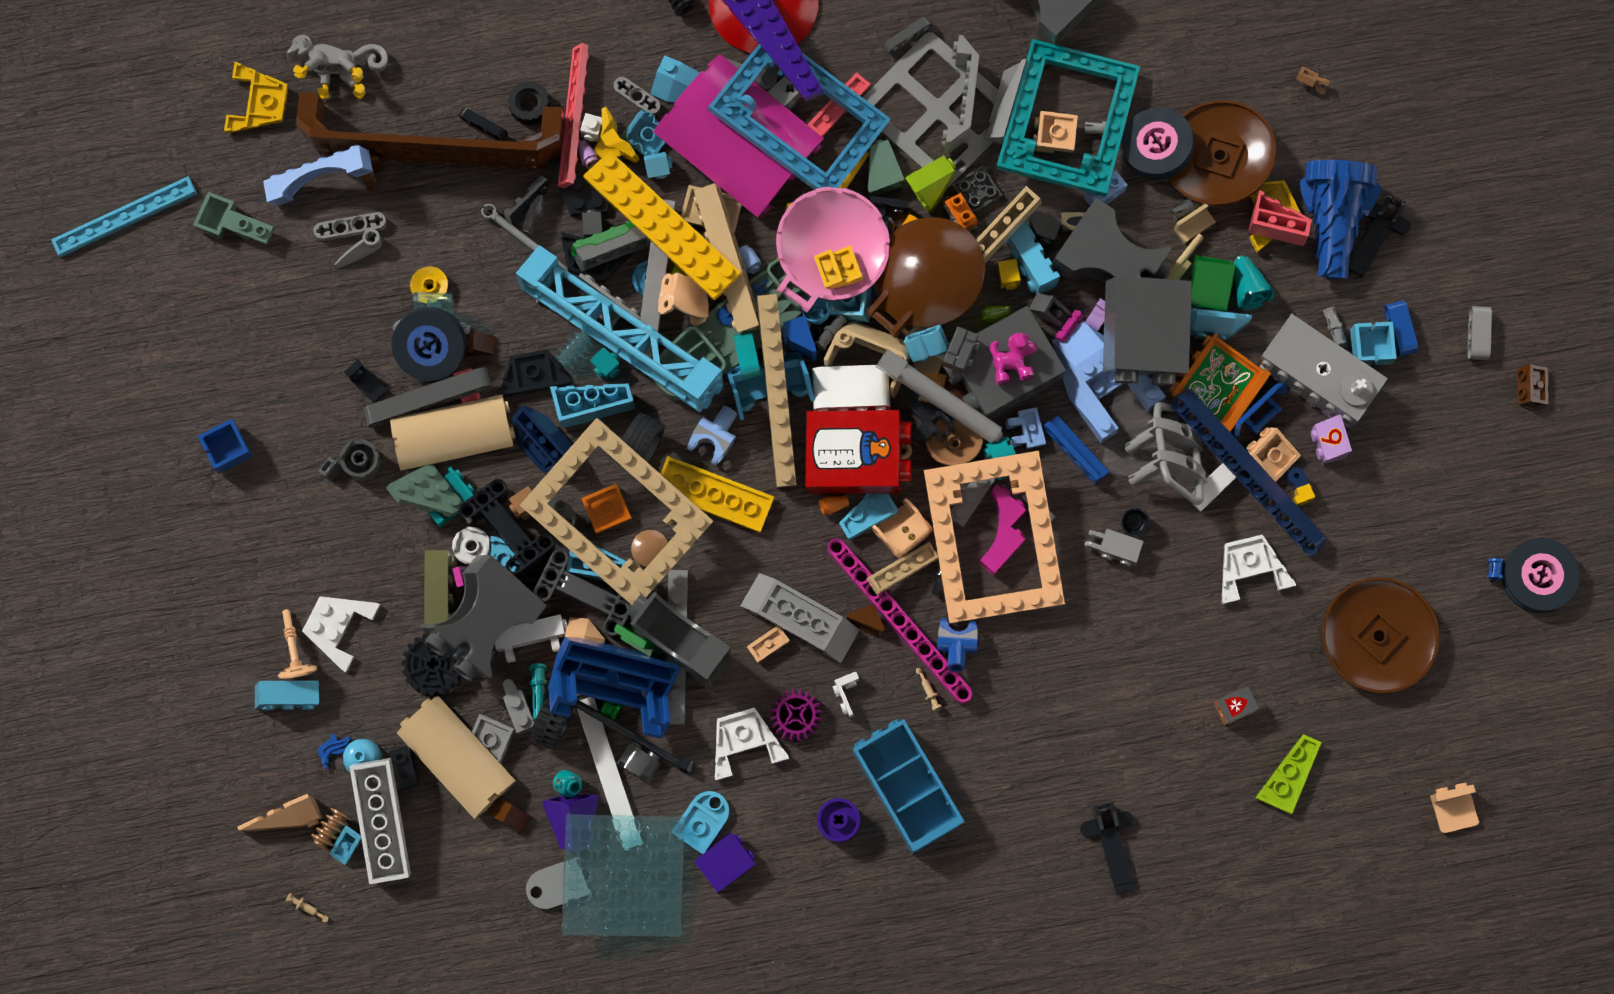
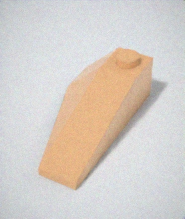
(296, 813)

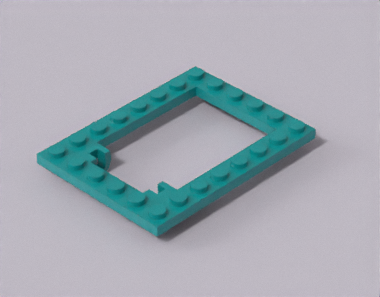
(1095, 171)

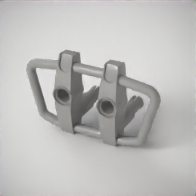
(1169, 462)

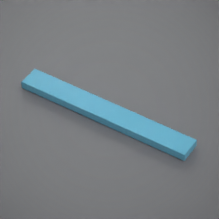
(124, 216)

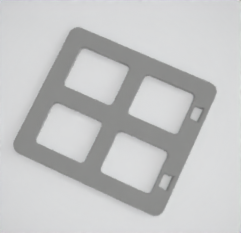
(936, 108)

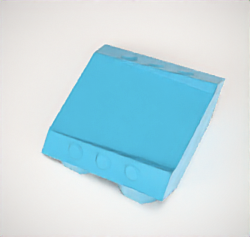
(641, 135)

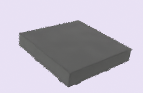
(977, 189)

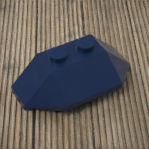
(539, 438)

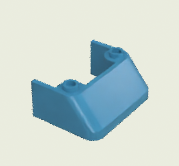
(754, 388)

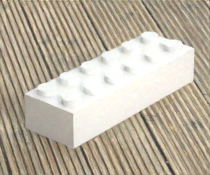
(380, 821)

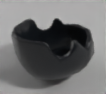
(1135, 522)

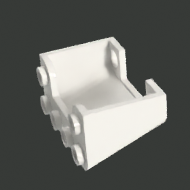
(850, 388)

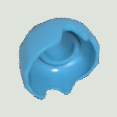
(818, 312)

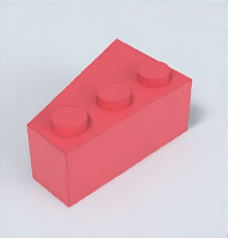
(1278, 222)

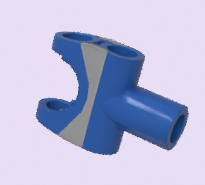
(957, 644)

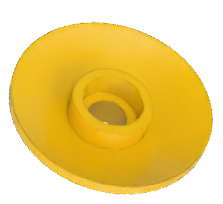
(427, 276)

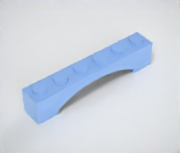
(282, 187)

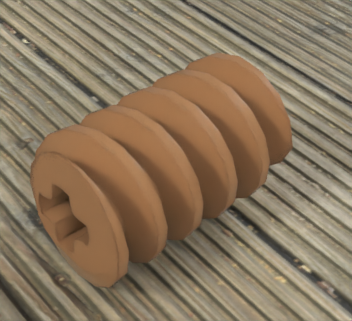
(330, 829)

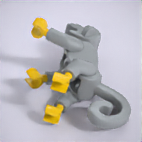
(331, 60)

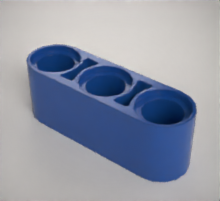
(1403, 329)

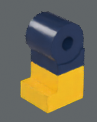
(1298, 481)

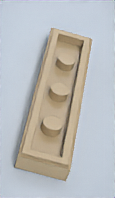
(903, 568)

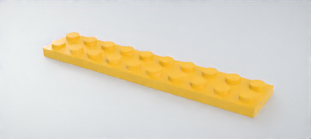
(662, 225)

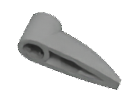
(360, 249)

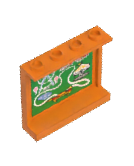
(1222, 380)

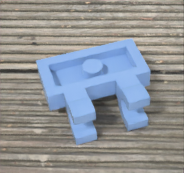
(1031, 429)

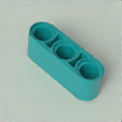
(747, 355)

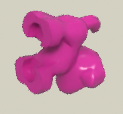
(1019, 346)

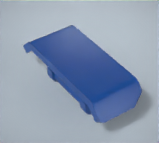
(1279, 389)

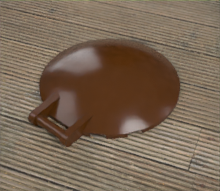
(929, 275)

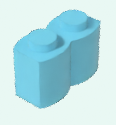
(926, 344)

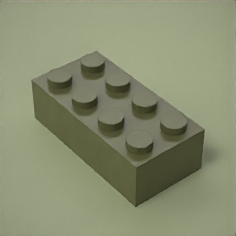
(438, 586)

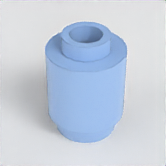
(750, 259)

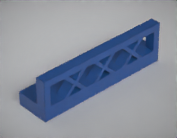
(1075, 450)

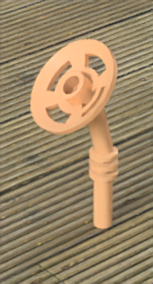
(296, 667)

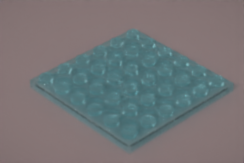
(622, 875)

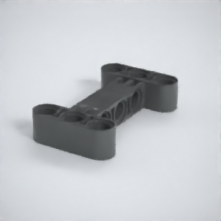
(582, 592)

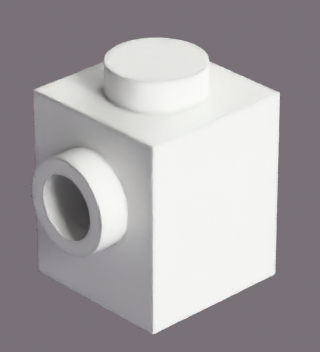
(591, 127)

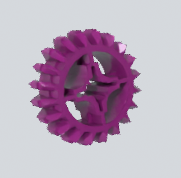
(807, 727)

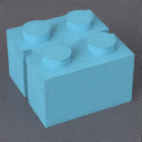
(1374, 345)

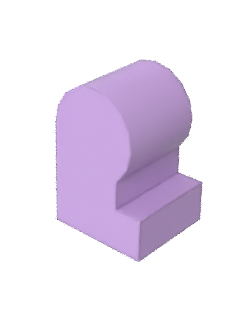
(1097, 316)

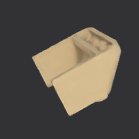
(870, 338)

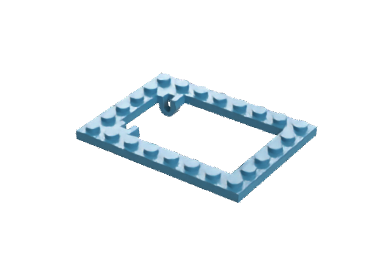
(730, 109)

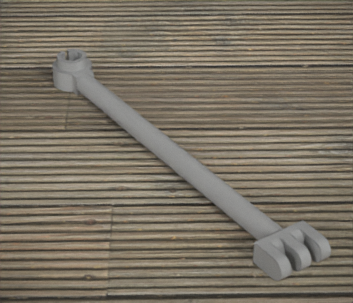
(518, 234)

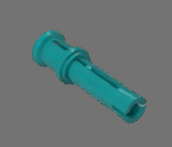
(538, 685)

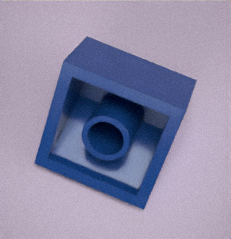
(799, 338)

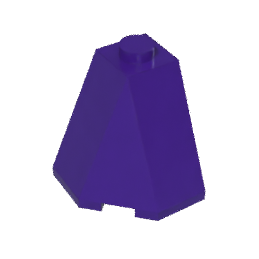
(559, 806)

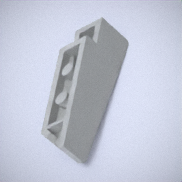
(1004, 103)

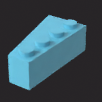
(1031, 260)
(587, 403)

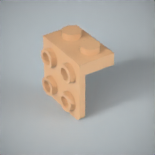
(1455, 808)

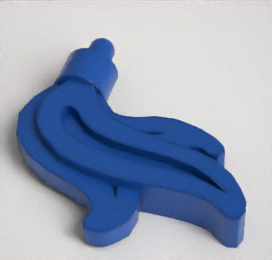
(330, 747)

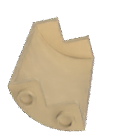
(452, 432)
(455, 756)

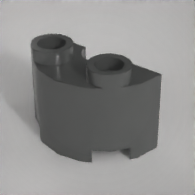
(565, 510)
(639, 762)

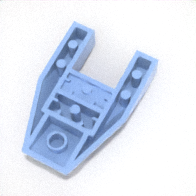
(1088, 384)

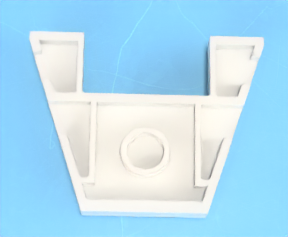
(1248, 559)
(330, 622)
(741, 733)

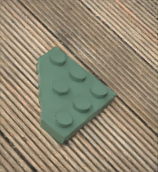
(427, 491)

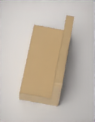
(1194, 224)

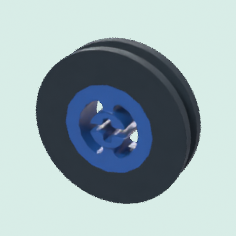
(416, 325)

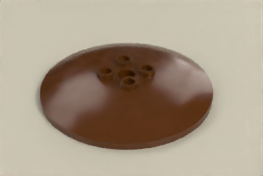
(1247, 147)
(1407, 630)

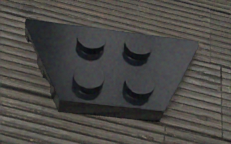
(600, 272)
(532, 373)

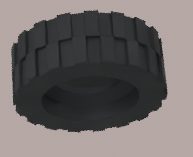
(521, 90)

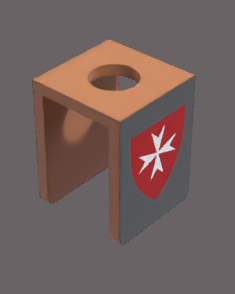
(1236, 705)

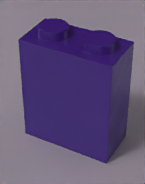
(725, 862)

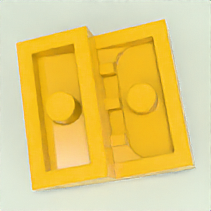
(838, 268)

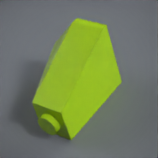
(932, 181)

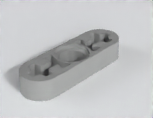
(638, 104)

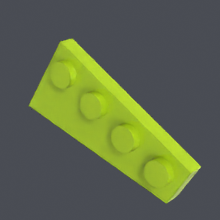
(1289, 778)

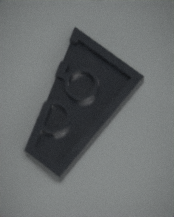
(521, 205)

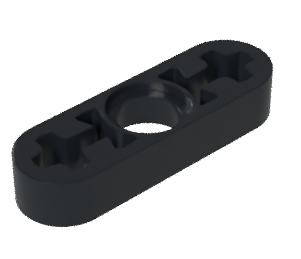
(483, 124)

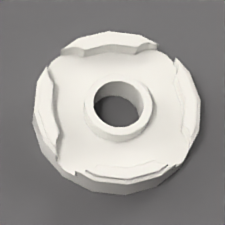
(464, 537)

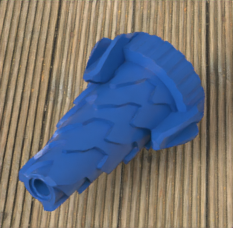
(1338, 196)

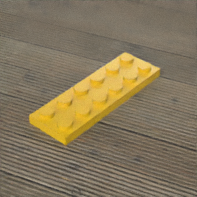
(719, 495)

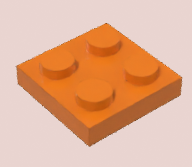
(606, 508)

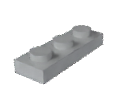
(971, 498)

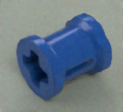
(1495, 569)

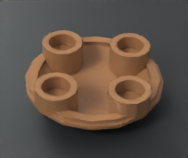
(647, 546)

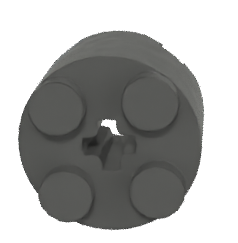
(360, 470)

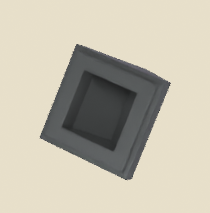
(330, 469)

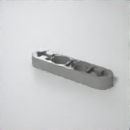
(350, 226)

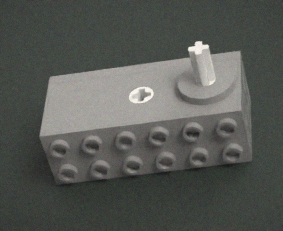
(1321, 371)

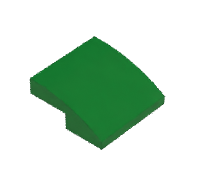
(637, 641)

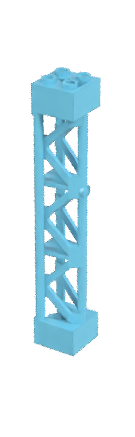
(702, 377)

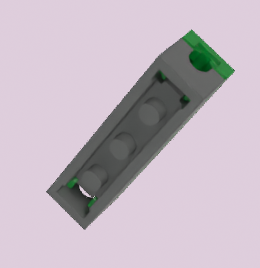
(608, 245)

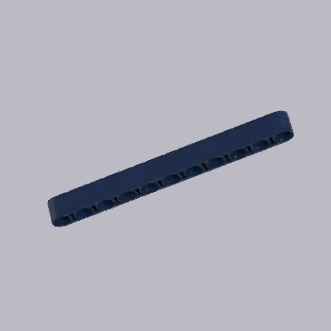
(1248, 472)

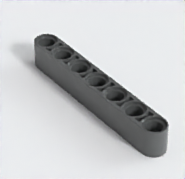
(427, 397)

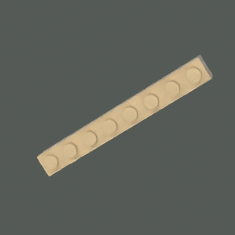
(722, 237)

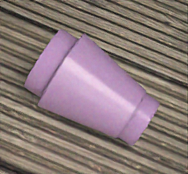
(587, 154)

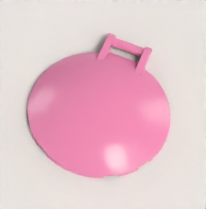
(828, 221)

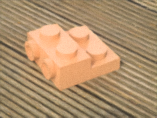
(1055, 132)
(1273, 452)

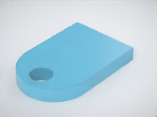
(704, 822)

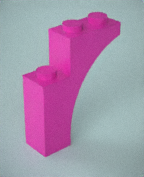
(1007, 538)

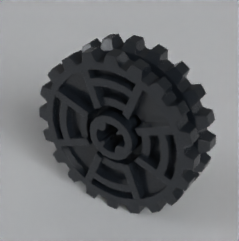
(423, 675)

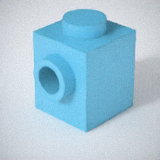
(657, 165)

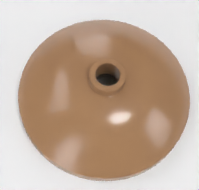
(948, 455)

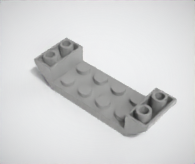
(969, 58)
(800, 616)

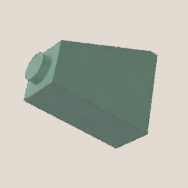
(883, 169)

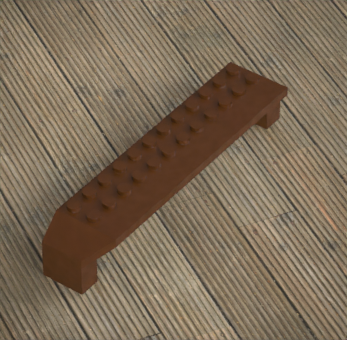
(529, 153)

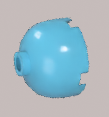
(361, 751)

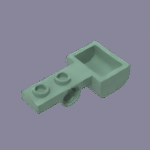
(218, 216)

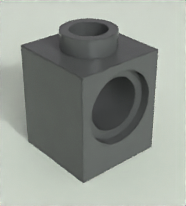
(592, 223)

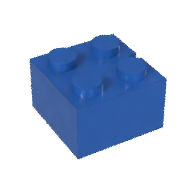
(226, 445)

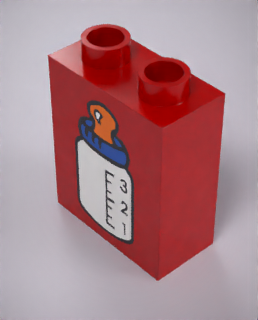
(857, 452)

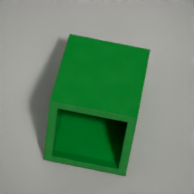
(1211, 283)

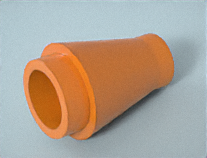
(833, 504)

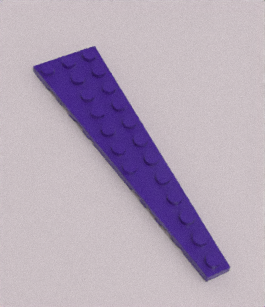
(771, 32)

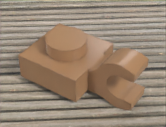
(1310, 78)

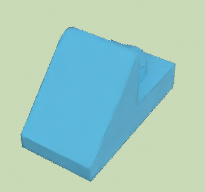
(346, 845)

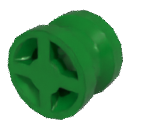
(611, 710)

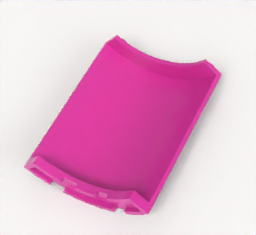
(725, 154)

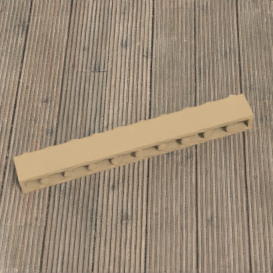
(1001, 230)
(776, 390)

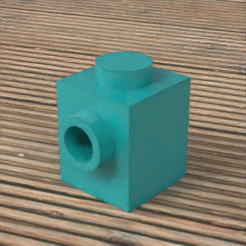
(606, 364)

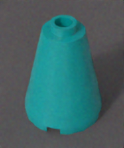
(1250, 284)

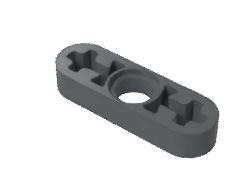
(908, 35)

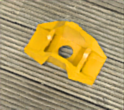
(611, 141)

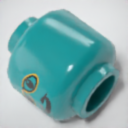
(567, 783)

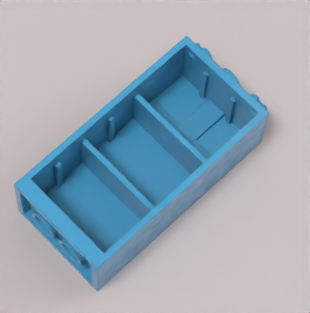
(907, 785)

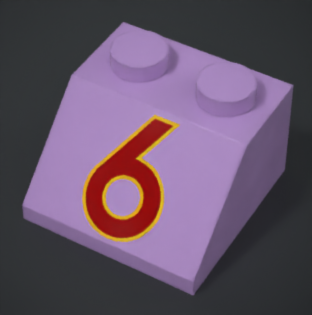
(1331, 440)

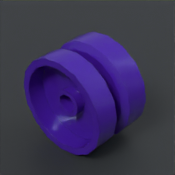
(838, 809)

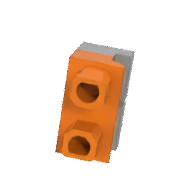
(960, 212)

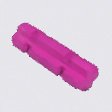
(1069, 326)

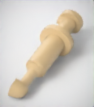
(929, 691)
(305, 907)

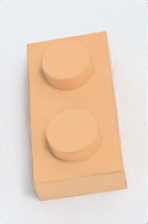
(768, 644)

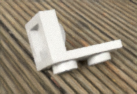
(846, 681)

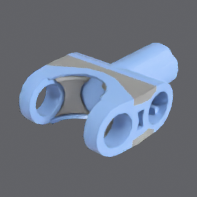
(715, 433)

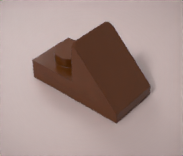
(480, 344)

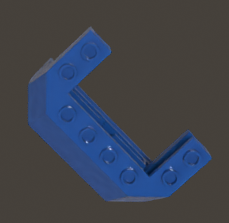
(613, 676)

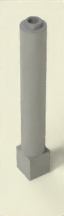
(899, 369)

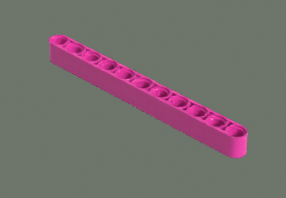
(901, 630)

